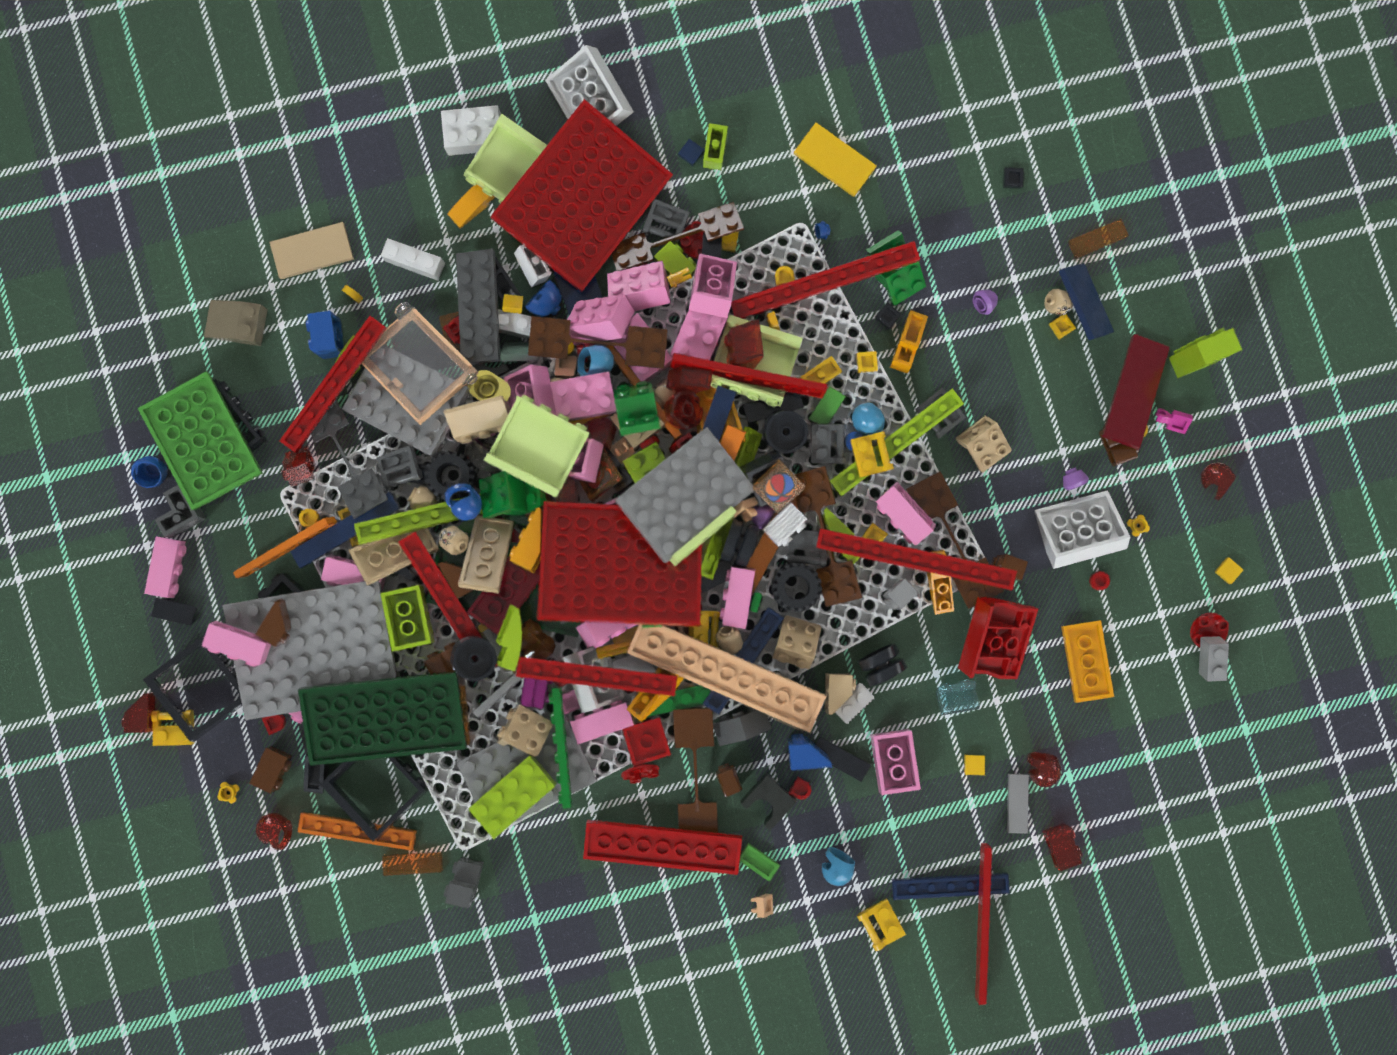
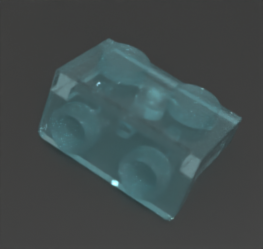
(957, 697)

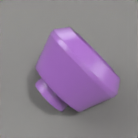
(985, 301)
(1074, 479)
(763, 517)

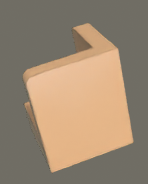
(566, 367)

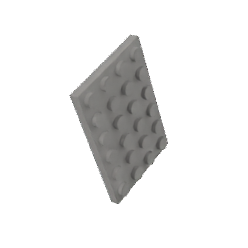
(380, 409)
(684, 494)
(493, 763)

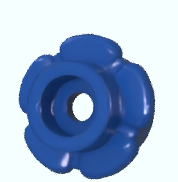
(822, 230)

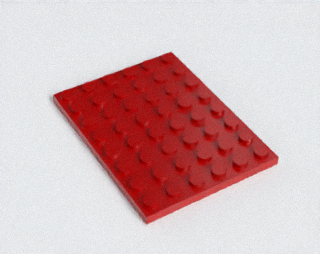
(581, 195)
(607, 572)

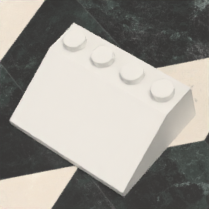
(589, 79)
(1081, 529)

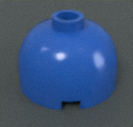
(545, 301)

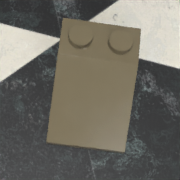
(236, 322)

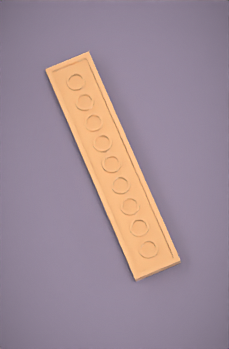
(728, 675)

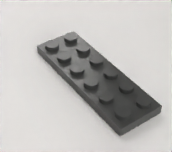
(478, 306)

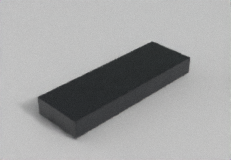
(760, 410)
(844, 760)

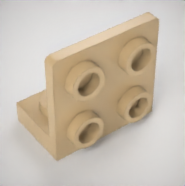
(984, 443)

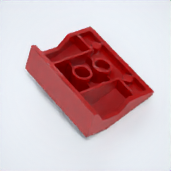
(997, 638)

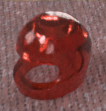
(1218, 474)
(1047, 769)
(269, 828)

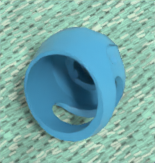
(601, 360)
(868, 419)
(840, 869)

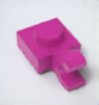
(1176, 421)

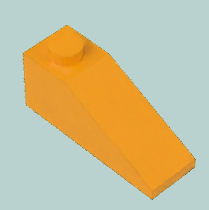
(646, 703)

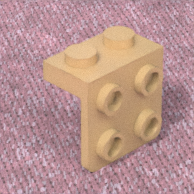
(797, 642)
(524, 730)

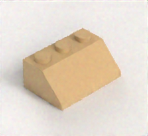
(477, 419)

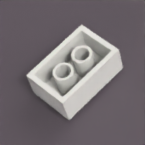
(467, 128)

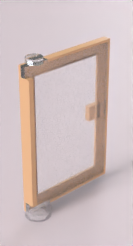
(418, 364)

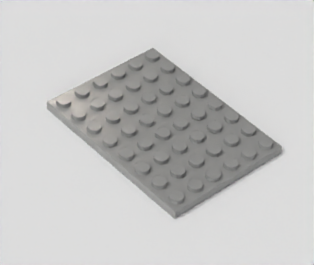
(333, 639)

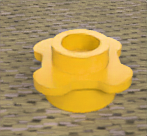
(1144, 527)
(222, 794)

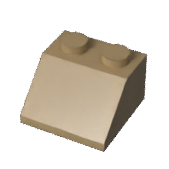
(838, 690)

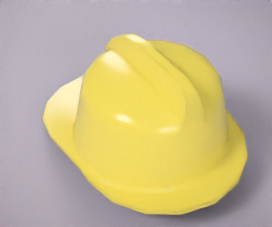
(489, 386)

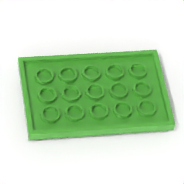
(200, 440)

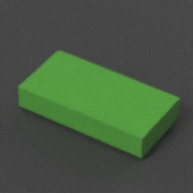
(827, 407)
(758, 861)

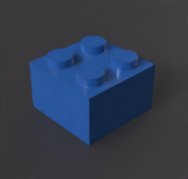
(325, 334)

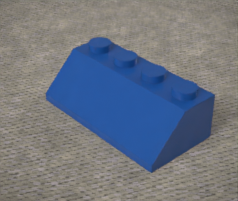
(806, 754)

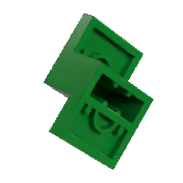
(901, 281)
(636, 408)
(509, 496)

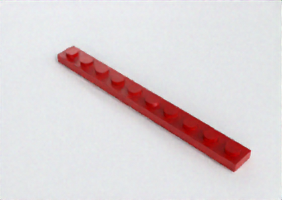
(825, 280)
(916, 559)

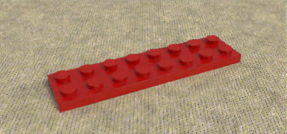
(662, 847)

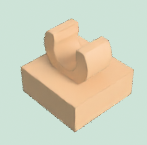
(622, 450)
(746, 509)
(764, 905)

